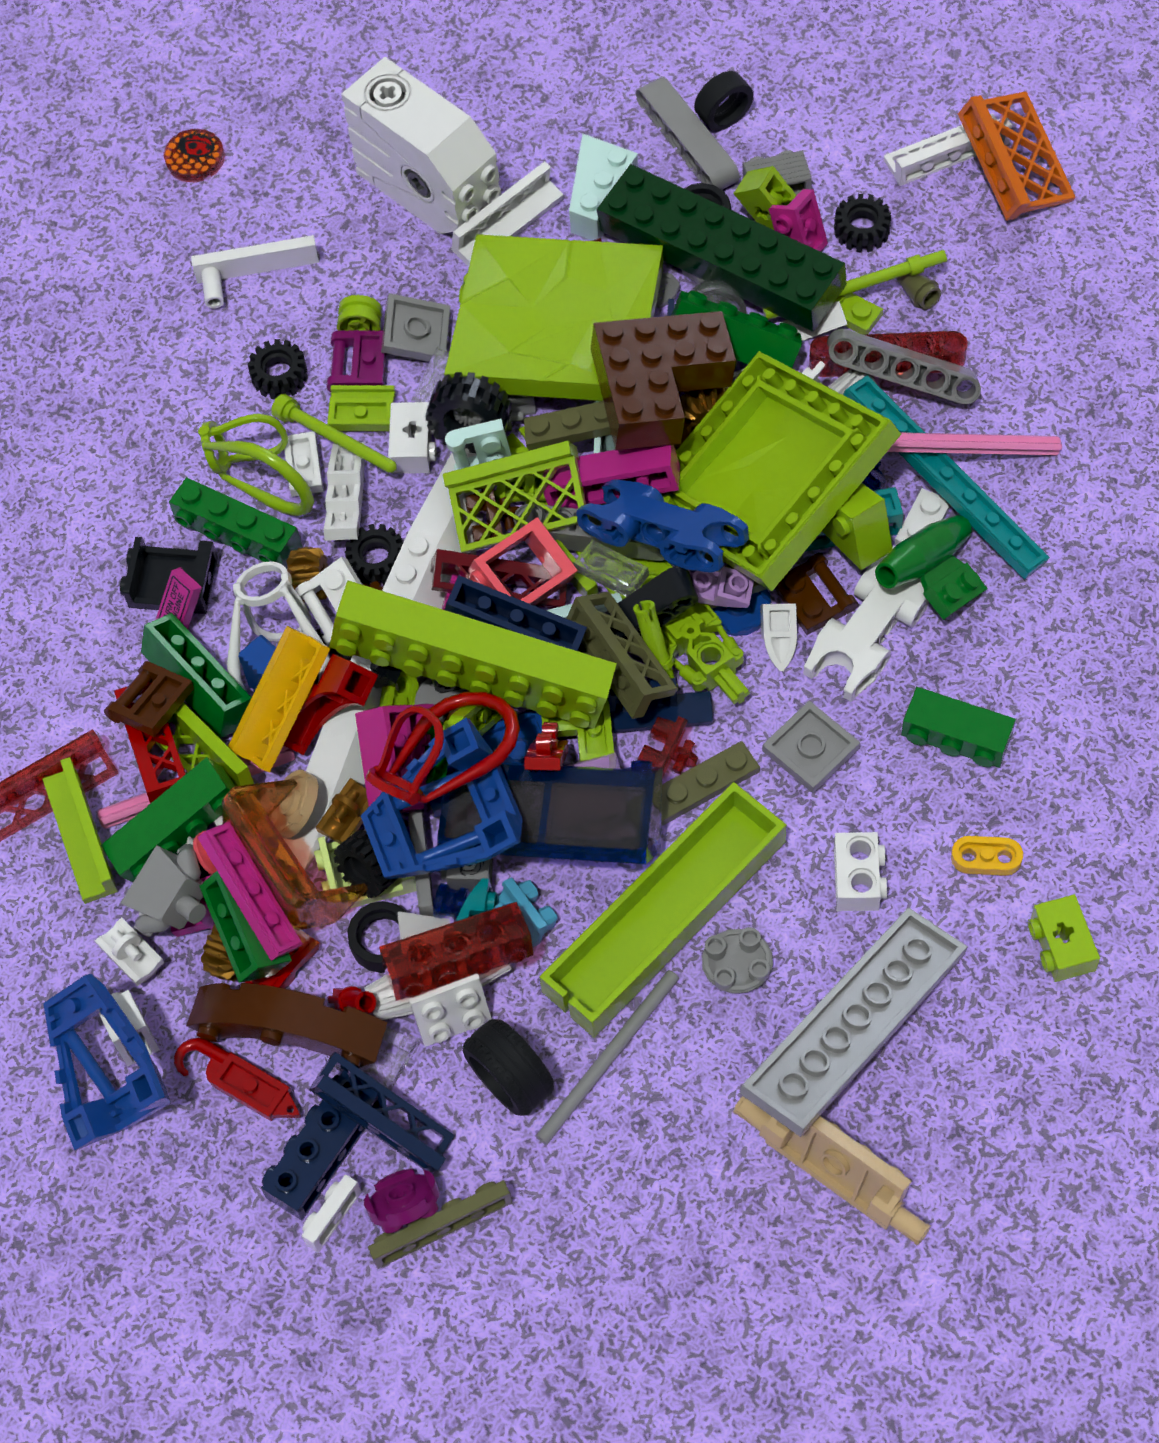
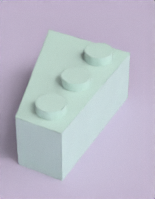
(597, 172)

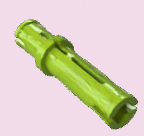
(652, 635)

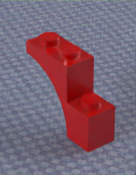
(339, 687)

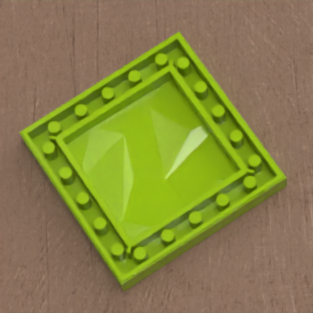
(535, 306)
(780, 460)

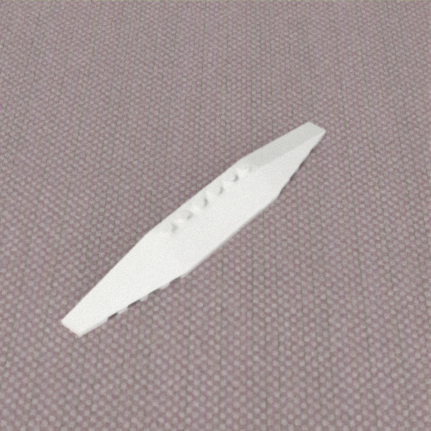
(338, 748)

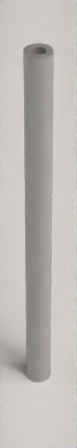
(607, 1057)

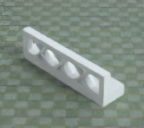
(933, 154)
(510, 211)

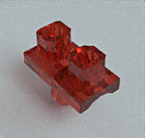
(670, 734)

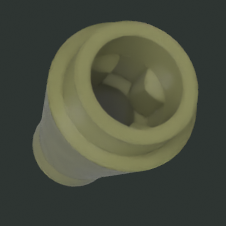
(921, 290)

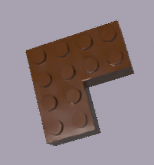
(646, 365)

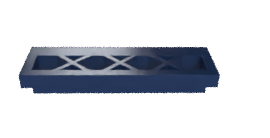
(348, 1103)

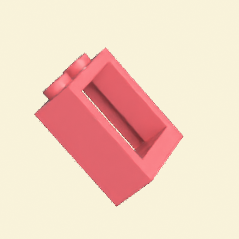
(543, 547)

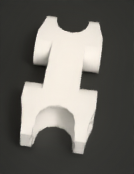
(860, 640)

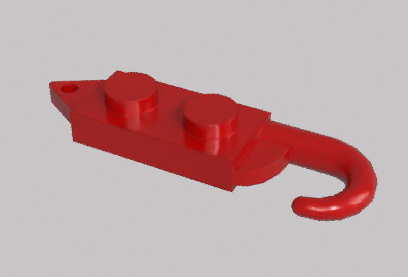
(240, 1080)

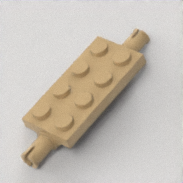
(842, 1167)

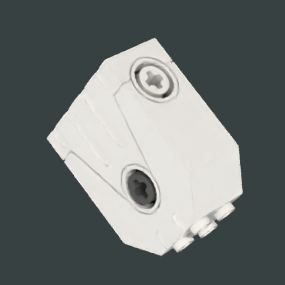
(419, 147)

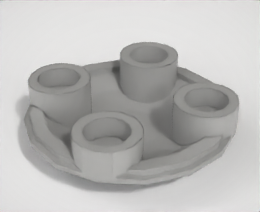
(737, 960)

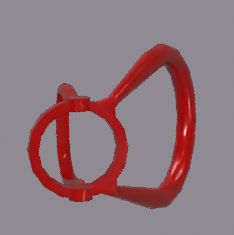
(410, 791)

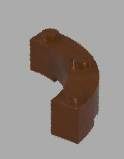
(286, 1017)

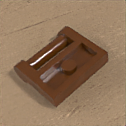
(811, 607)
(155, 704)

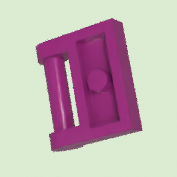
(367, 359)

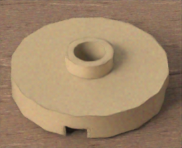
(297, 806)

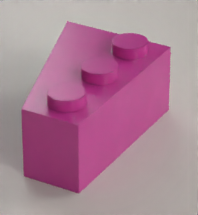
(373, 731)

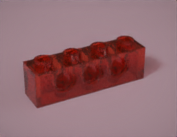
(440, 947)

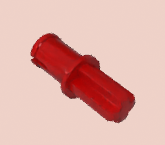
(354, 998)

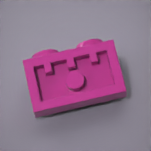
(800, 220)

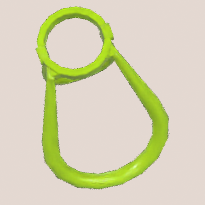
(249, 452)

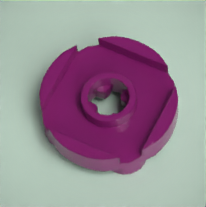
(402, 1199)

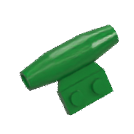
(929, 556)

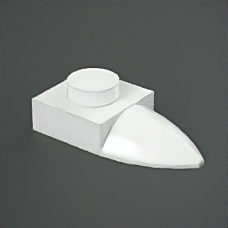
(779, 632)

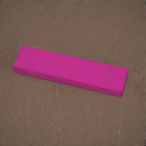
(250, 891)

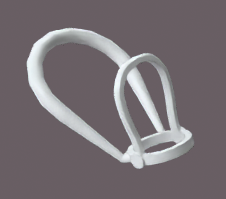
(283, 589)

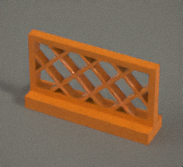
(997, 158)

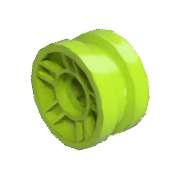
(359, 313)

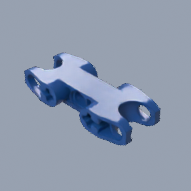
(678, 532)

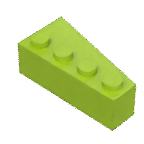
(861, 528)

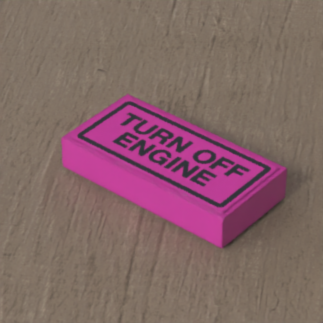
(180, 597)

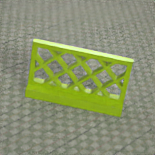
(509, 469)

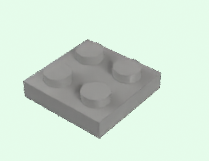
(414, 327)
(811, 746)

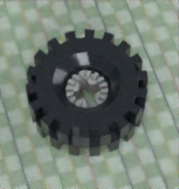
(454, 399)

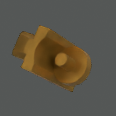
(345, 812)

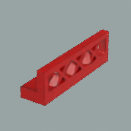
(145, 759)

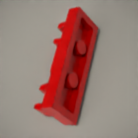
(546, 750)

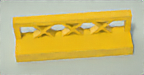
(278, 698)

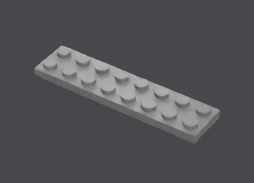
(853, 1022)

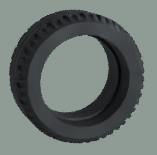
(508, 1067)

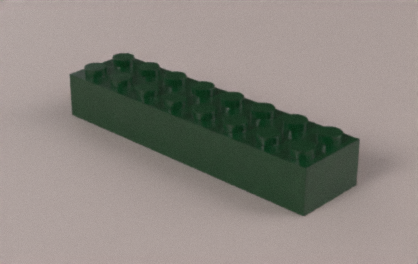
(723, 246)

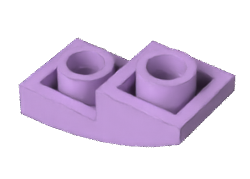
(723, 588)

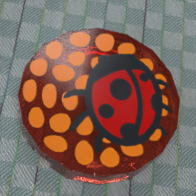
(194, 155)

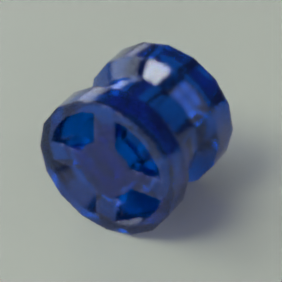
(449, 901)

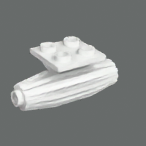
(441, 1010)

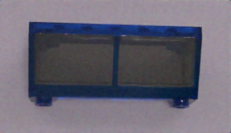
(573, 812)

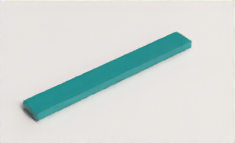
(957, 486)

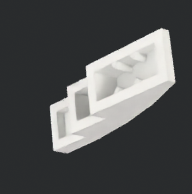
(344, 495)

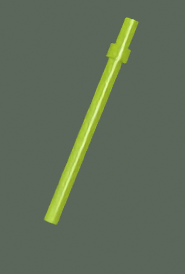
(914, 265)

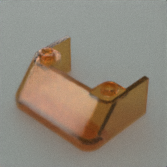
(304, 906)

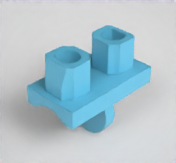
(525, 894)

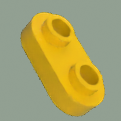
(986, 854)

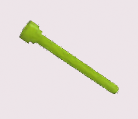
(287, 410)

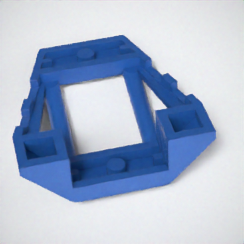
(492, 797)
(119, 1108)

